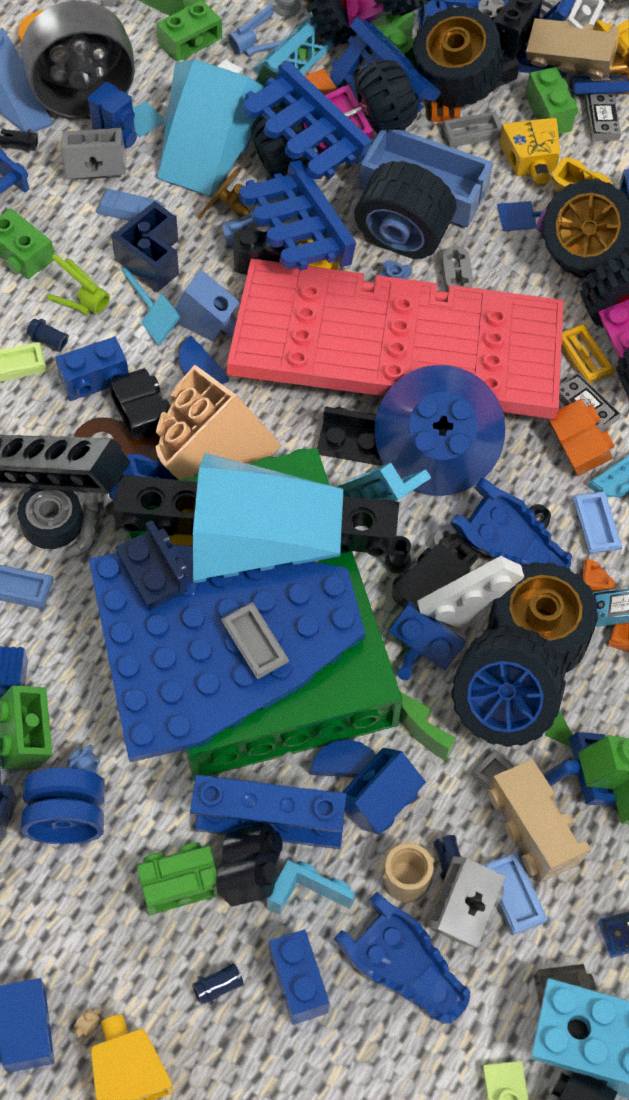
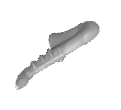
(89, 523)

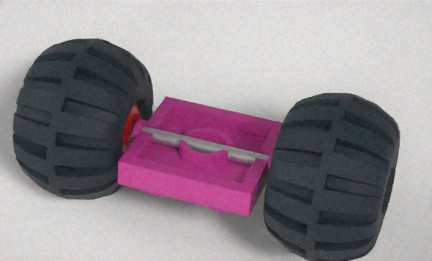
(384, 104)

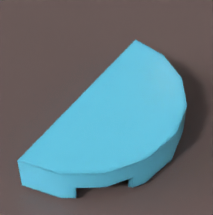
(613, 480)

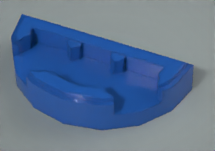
(193, 354)
(342, 759)

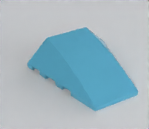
(205, 125)
(260, 519)

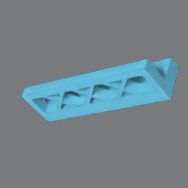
(290, 45)
(383, 484)

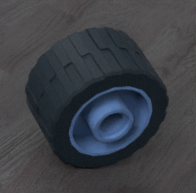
(405, 209)

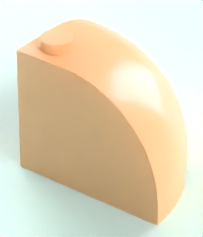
(209, 421)

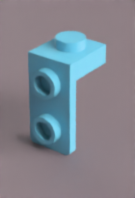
(307, 876)

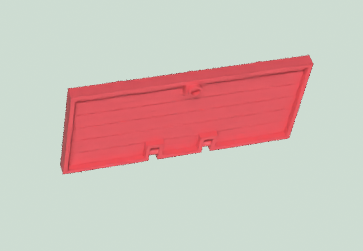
(367, 335)

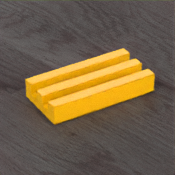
(607, 369)

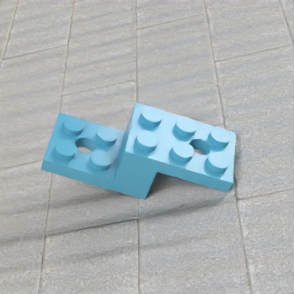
(605, 1049)

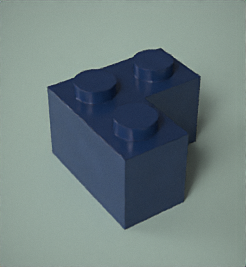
(146, 245)

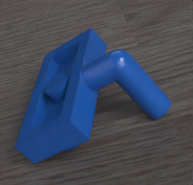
(426, 638)
(592, 795)

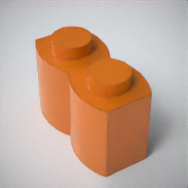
(580, 436)

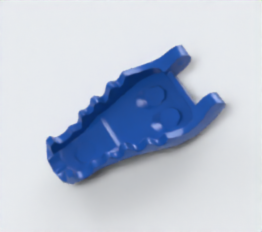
(508, 529)
(402, 958)

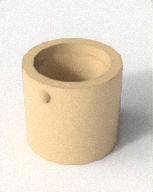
(408, 872)

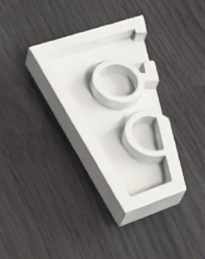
(472, 593)

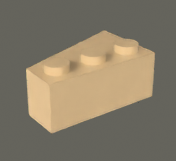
(572, 47)
(536, 821)

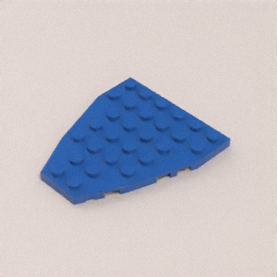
(179, 667)

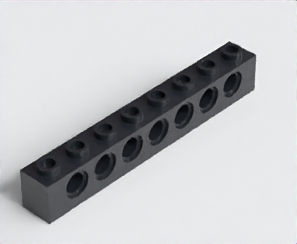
(173, 496)

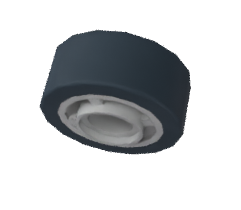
(53, 531)

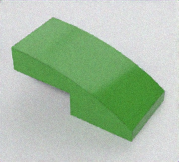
(416, 720)

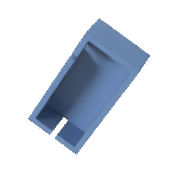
(462, 172)

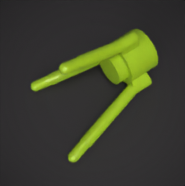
(90, 294)

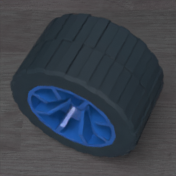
(509, 686)

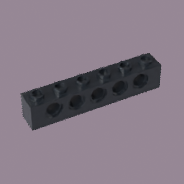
(61, 463)

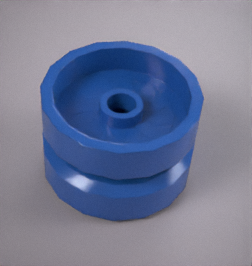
(63, 806)

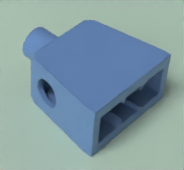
(207, 308)

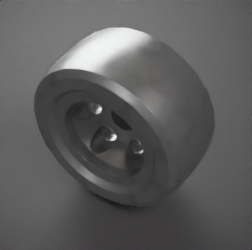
(68, 80)

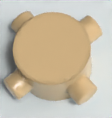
(87, 1022)

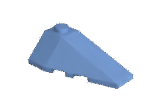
(16, 96)

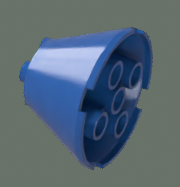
(411, 444)

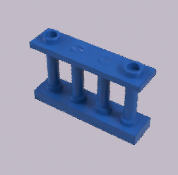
(296, 813)

